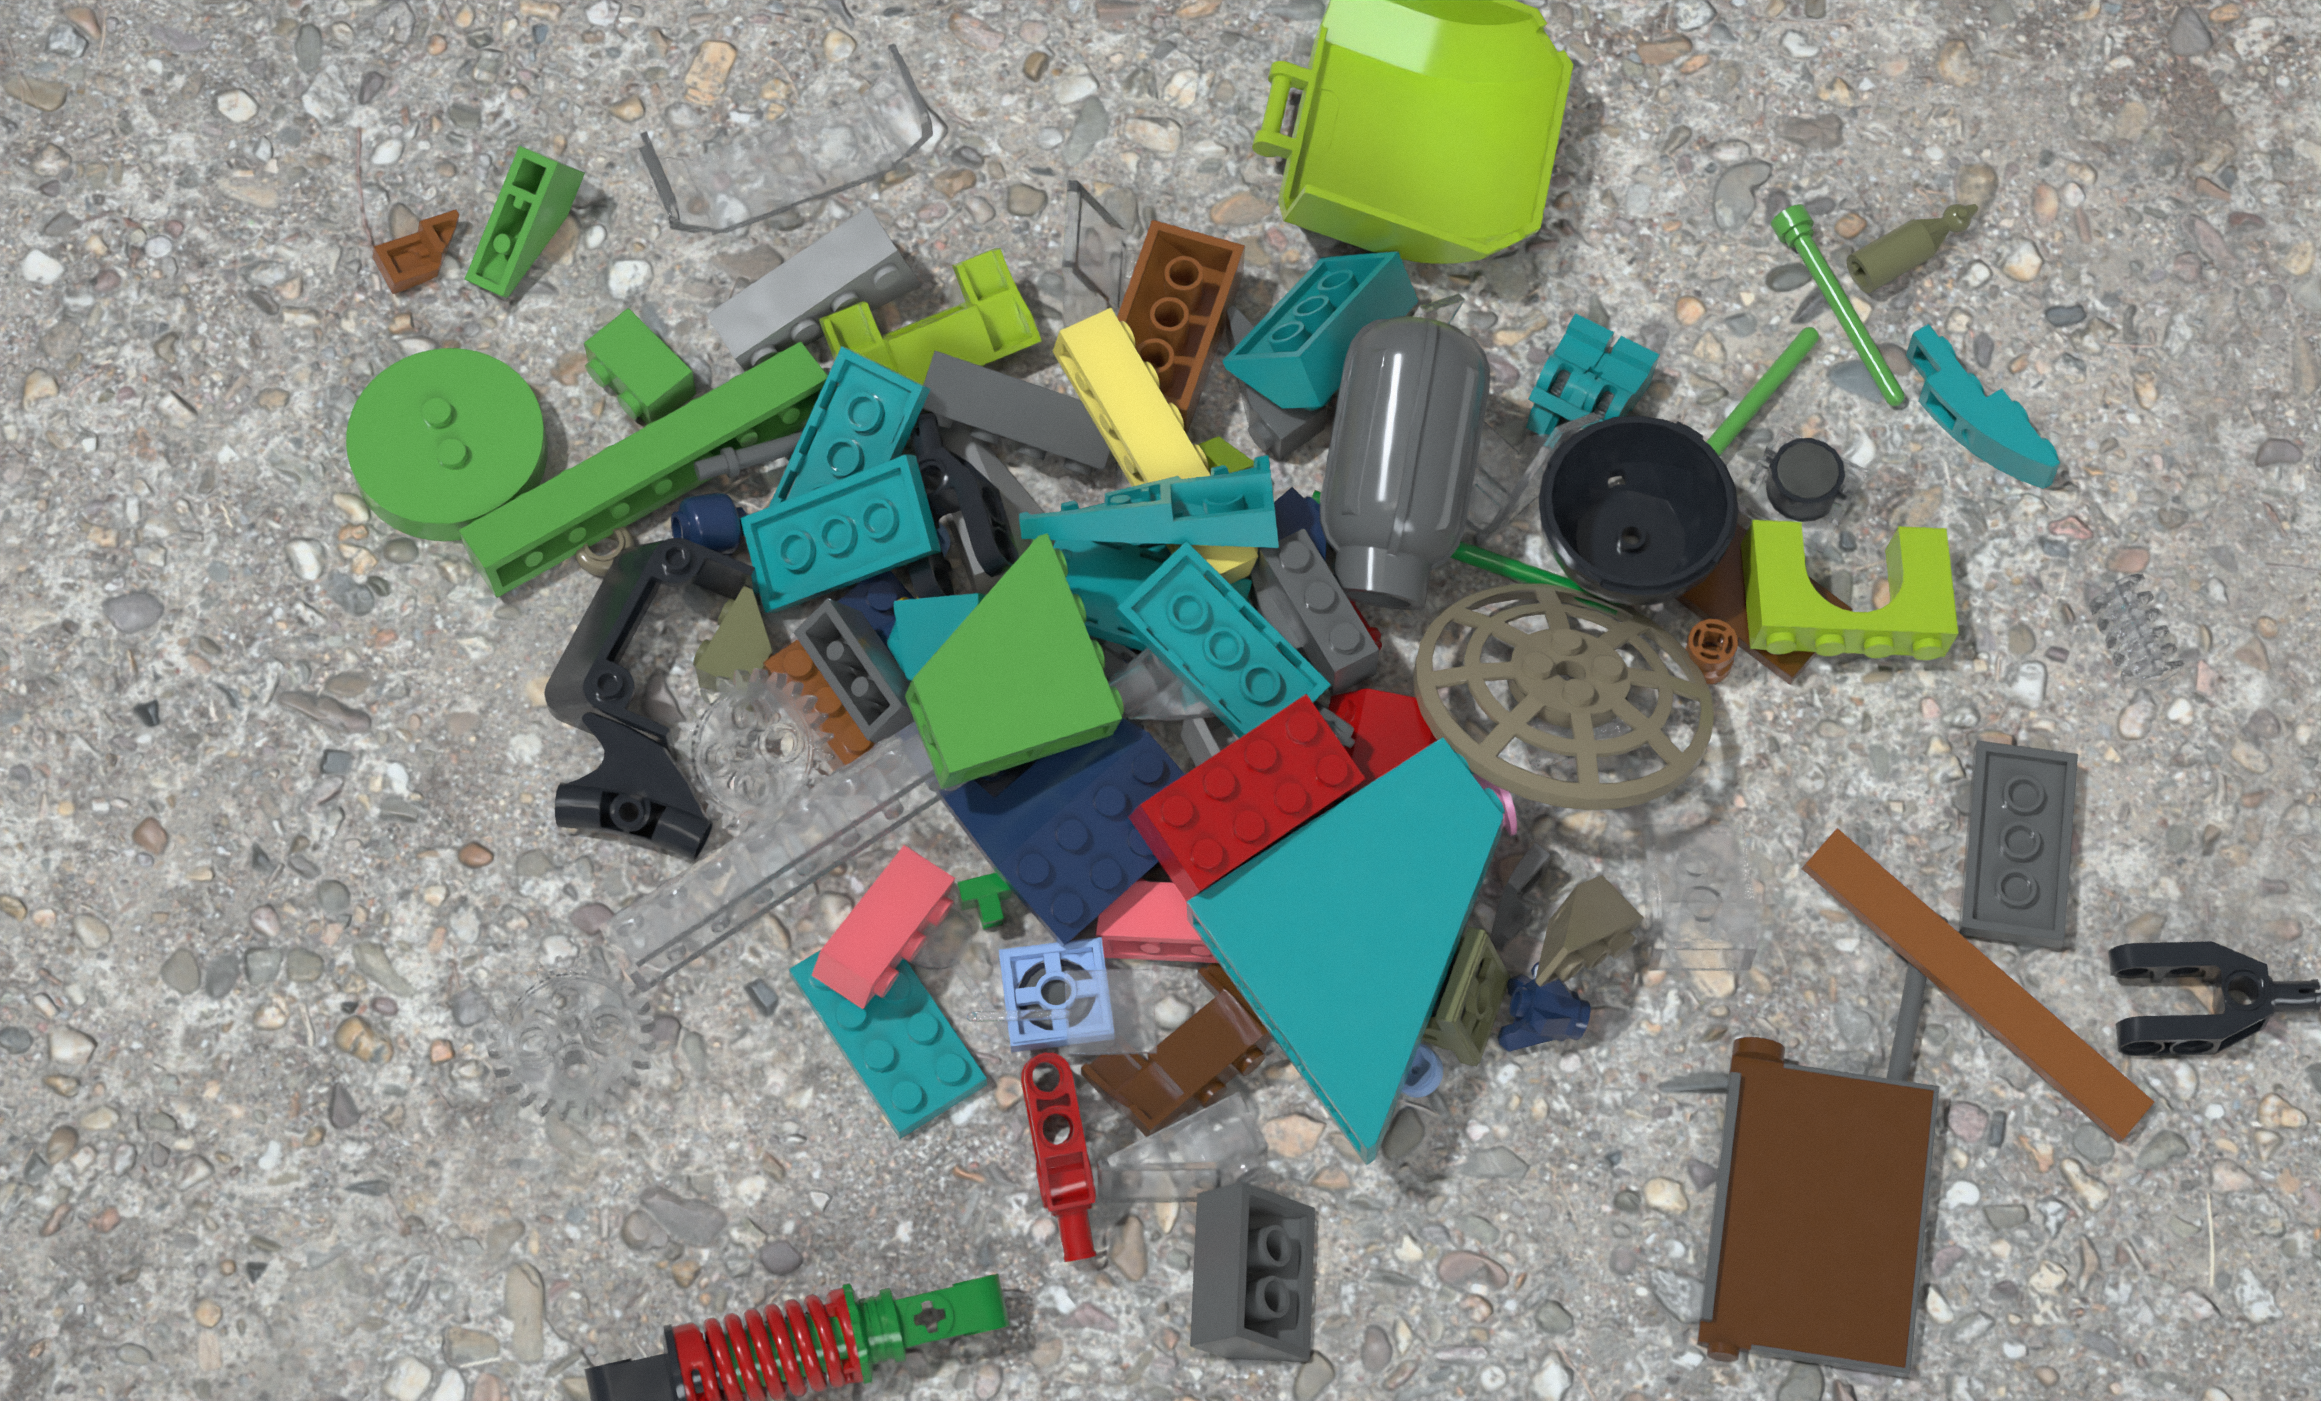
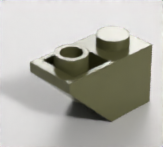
(737, 644)

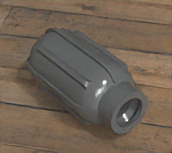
(1402, 457)

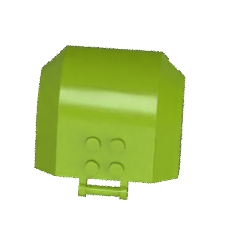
(1421, 126)

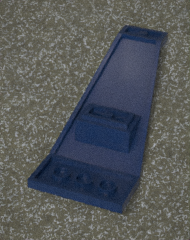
(1057, 822)

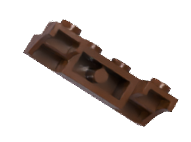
(1188, 1064)

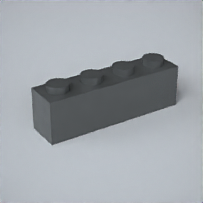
(1016, 410)

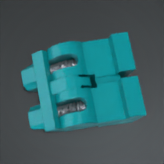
(1590, 377)

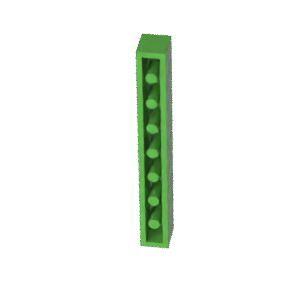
(641, 471)

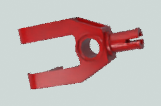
(1064, 1167)

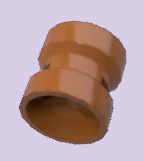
(1712, 660)

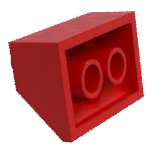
(1385, 731)

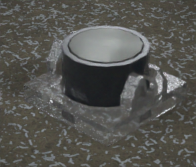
(1803, 484)

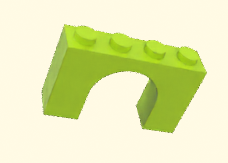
(1792, 616)

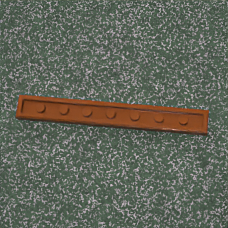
(1978, 985)

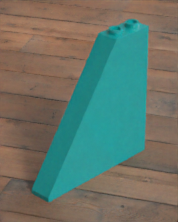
(1355, 929)

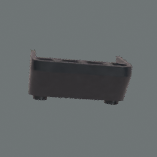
(589, 668)

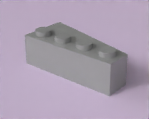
(829, 275)

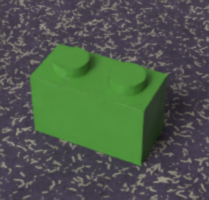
(638, 368)

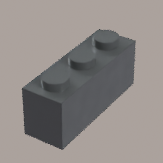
(1318, 612)
(857, 668)

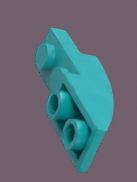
(1986, 426)

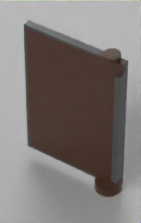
(1817, 1214)

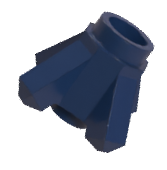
(1542, 1013)

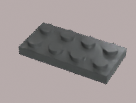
(2018, 844)

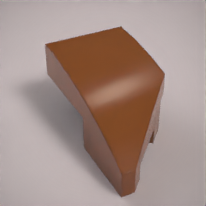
(416, 256)

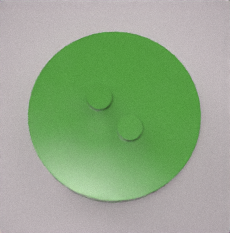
(445, 441)

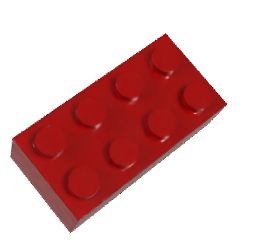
(1246, 797)

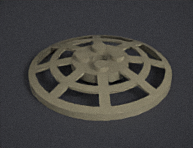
(1579, 704)

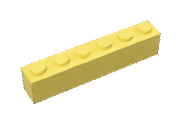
(1136, 419)

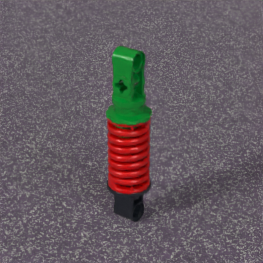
(807, 1343)

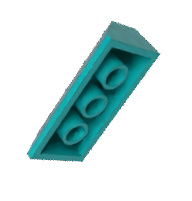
(1302, 342)

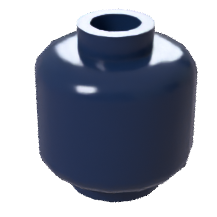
(710, 522)

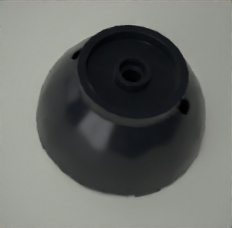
(1672, 500)

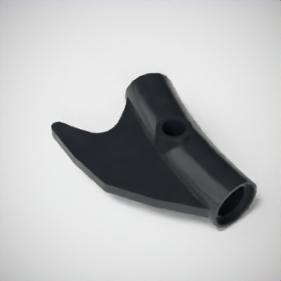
(637, 773)

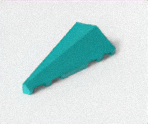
(1199, 510)

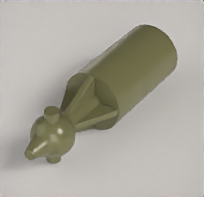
(1905, 247)

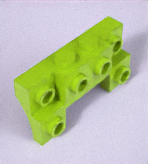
(978, 331)

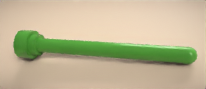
(1795, 229)
(1763, 389)

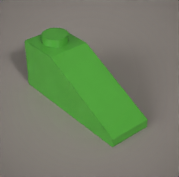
(524, 220)

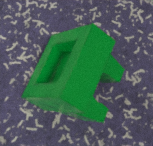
(984, 894)

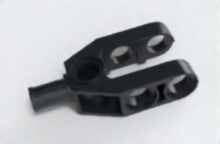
(954, 486)
(2226, 972)

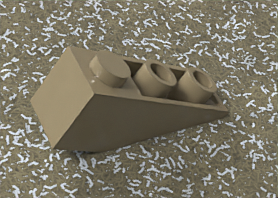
(1586, 930)

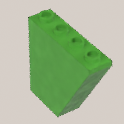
(1015, 677)

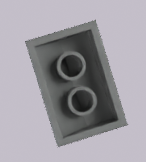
(1252, 1275)

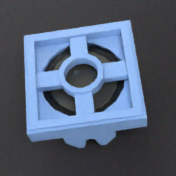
(1043, 987)

